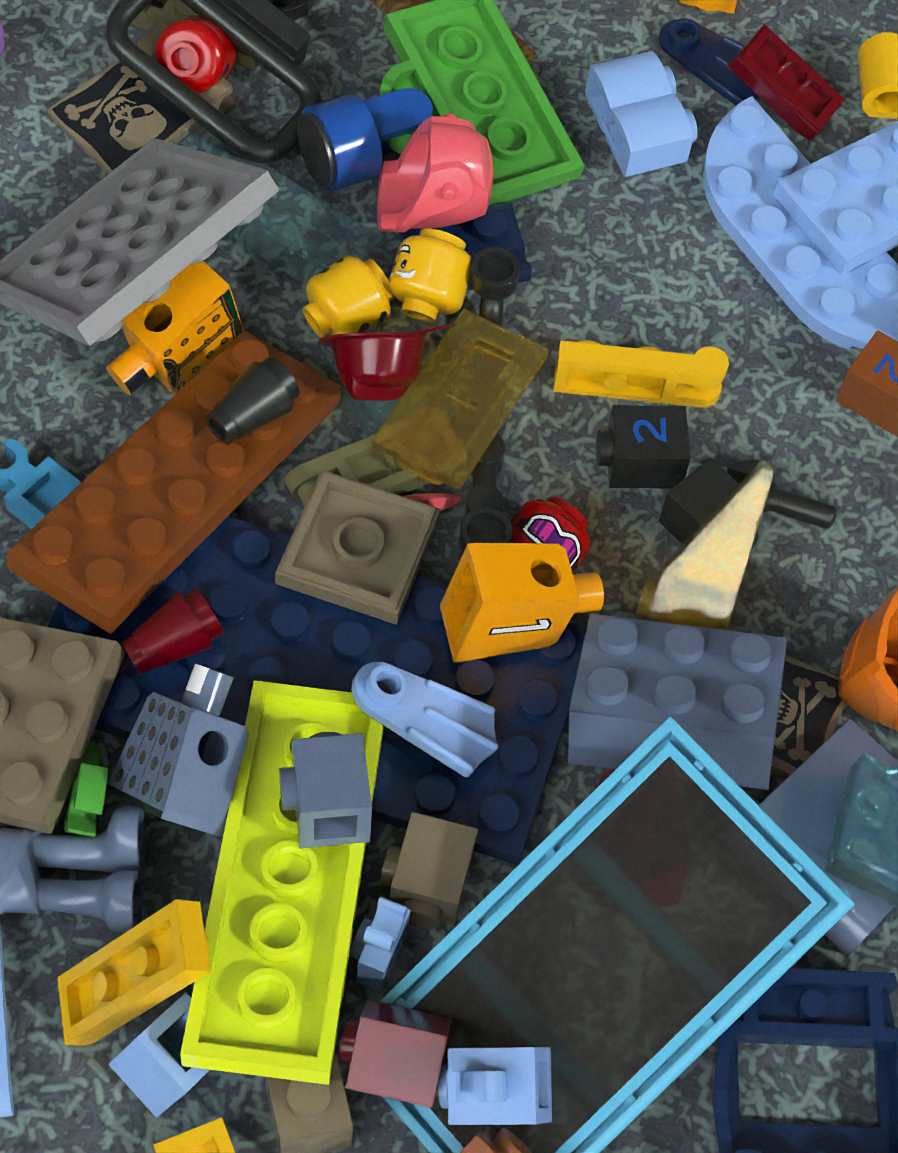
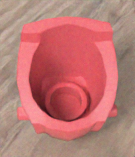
(438, 178)

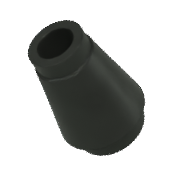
(253, 400)

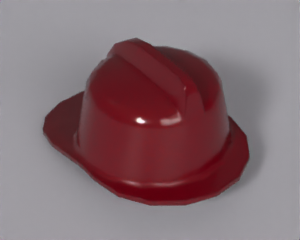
(378, 363)

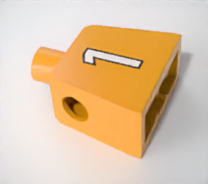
(514, 599)

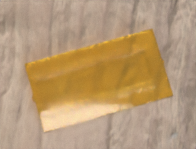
(459, 400)

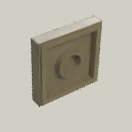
(357, 546)

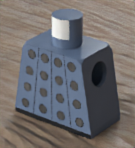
(183, 755)

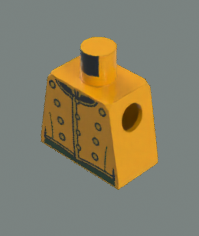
(177, 331)

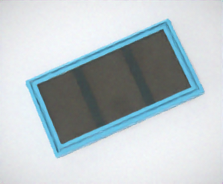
(624, 944)

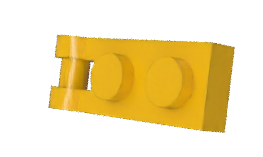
(640, 373)

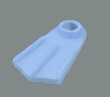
(428, 715)

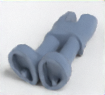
(115, 851)

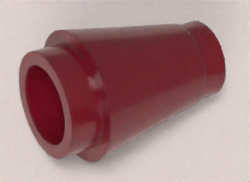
(173, 632)

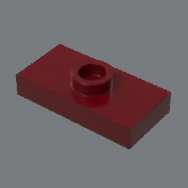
(786, 83)

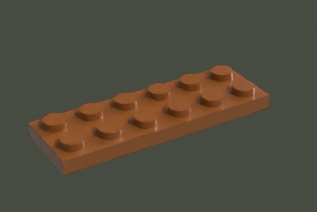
(163, 491)

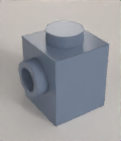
(328, 789)

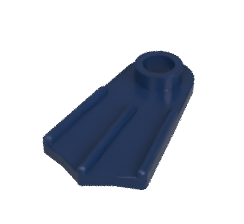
(706, 57)

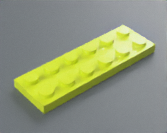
(276, 909)

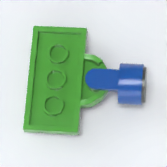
(455, 62)

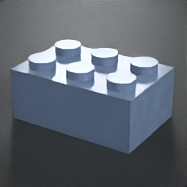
(707, 679)

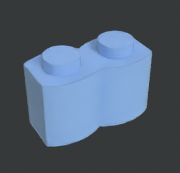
(640, 113)

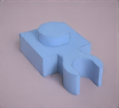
(380, 943)

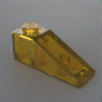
(707, 569)

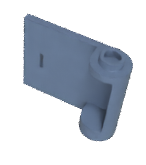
(808, 811)

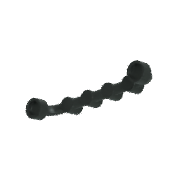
(494, 279)

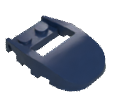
(812, 1010)

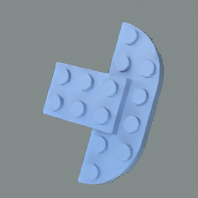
(812, 227)

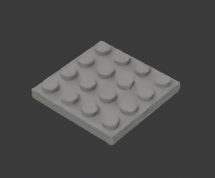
(130, 238)

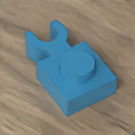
(31, 489)

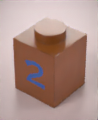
(873, 383)

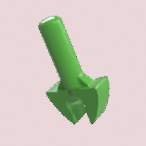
(87, 794)

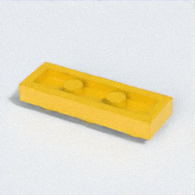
(133, 973)

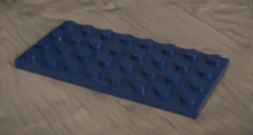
(321, 645)

